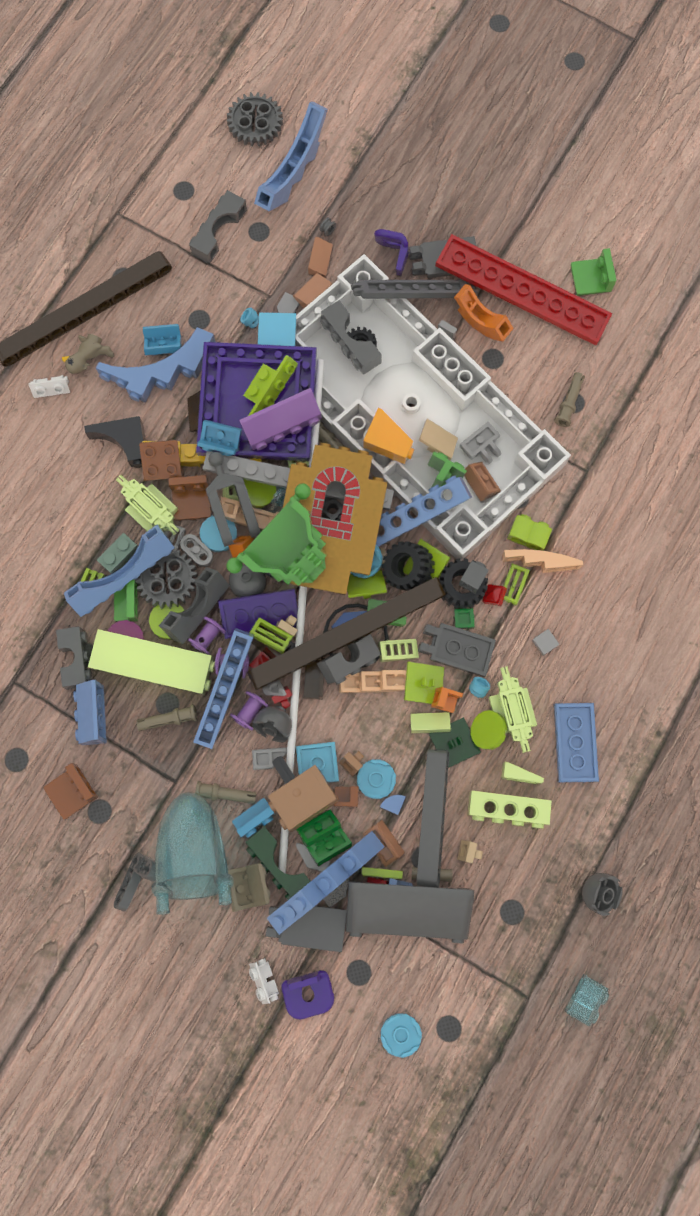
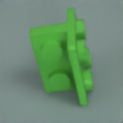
(445, 467)

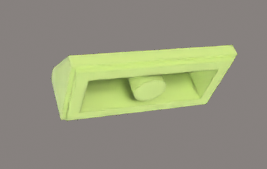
(430, 722)

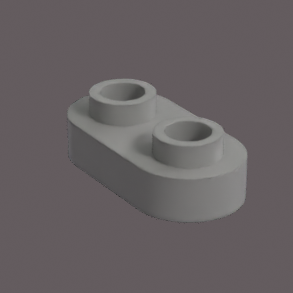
(197, 551)

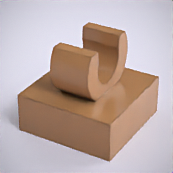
(352, 763)

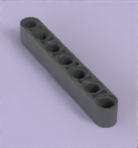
(433, 818)

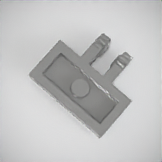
(480, 441)

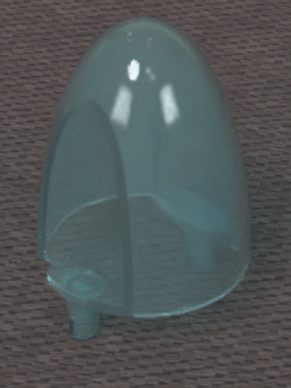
(190, 854)

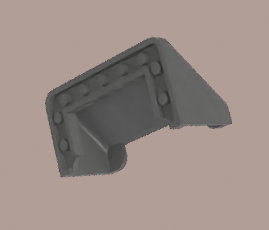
(409, 911)

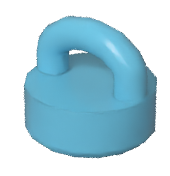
(248, 317)
(479, 687)

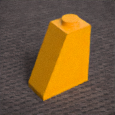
(388, 438)

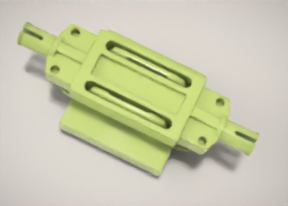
(148, 505)
(516, 708)

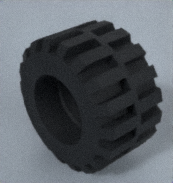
(395, 563)
(454, 597)

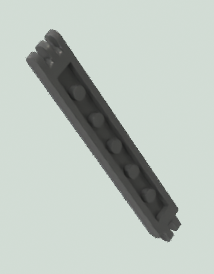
(408, 288)

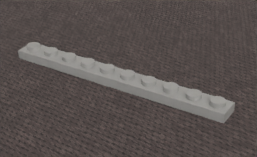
(276, 476)

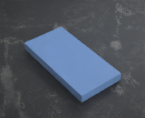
(576, 742)

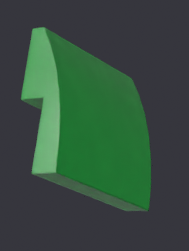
(324, 837)

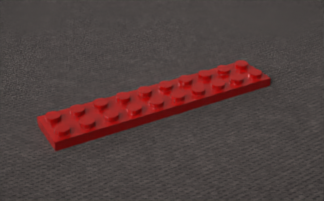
(523, 289)

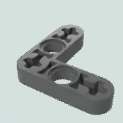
(140, 867)

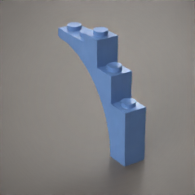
(304, 150)
(164, 373)
(325, 882)

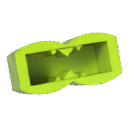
(529, 533)

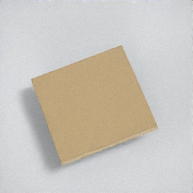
(438, 439)

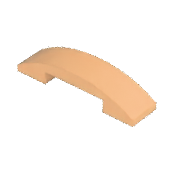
(234, 513)

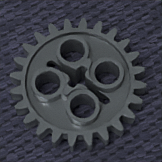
(242, 116)
(183, 575)

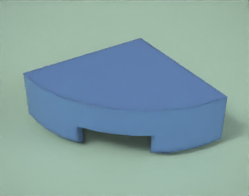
(393, 803)

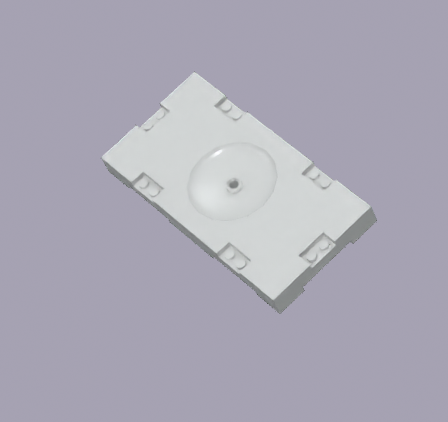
(446, 387)

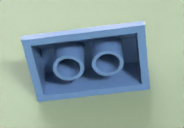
(90, 713)

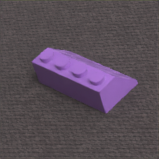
(281, 419)

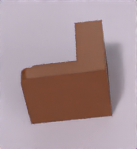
(347, 796)

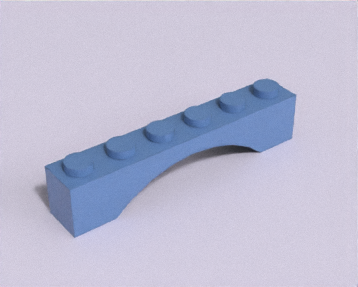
(89, 594)

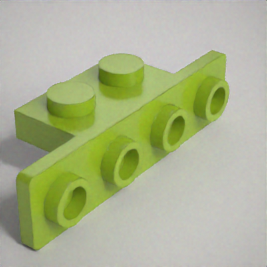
(269, 384)

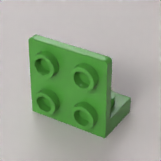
(594, 275)

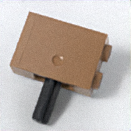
(301, 796)

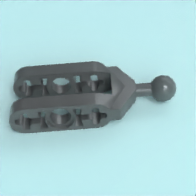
(224, 480)

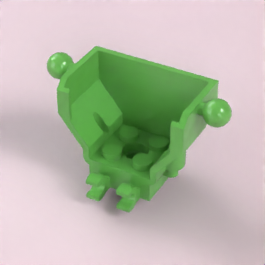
(287, 546)

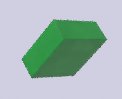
(464, 618)

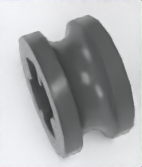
(327, 226)

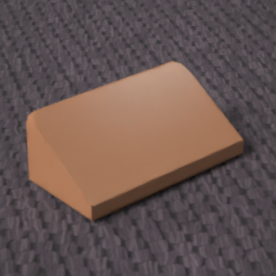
(320, 257)
(312, 290)
(481, 481)
(392, 849)

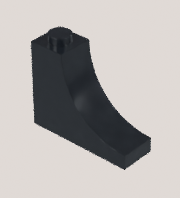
(125, 433)

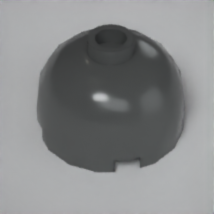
(247, 582)
(273, 722)
(602, 893)

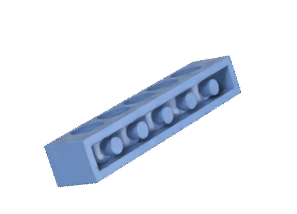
(459, 495)
(223, 688)

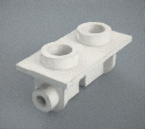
(46, 387)
(265, 989)

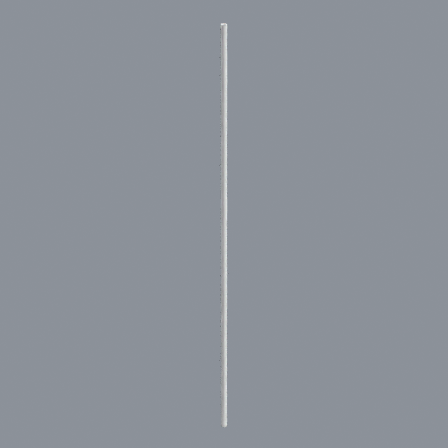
(299, 635)

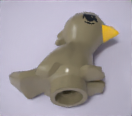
(88, 349)

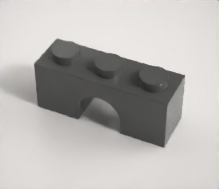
(74, 640)
(362, 653)

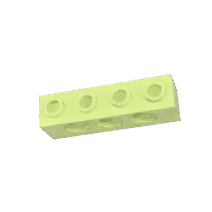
(540, 807)

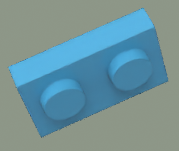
(162, 339)
(219, 438)
(253, 817)

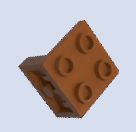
(160, 460)
(190, 497)
(70, 791)

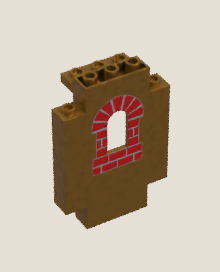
(354, 537)

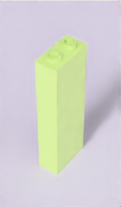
(151, 662)

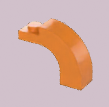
(480, 318)

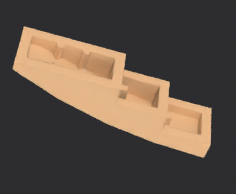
(547, 560)
(374, 682)

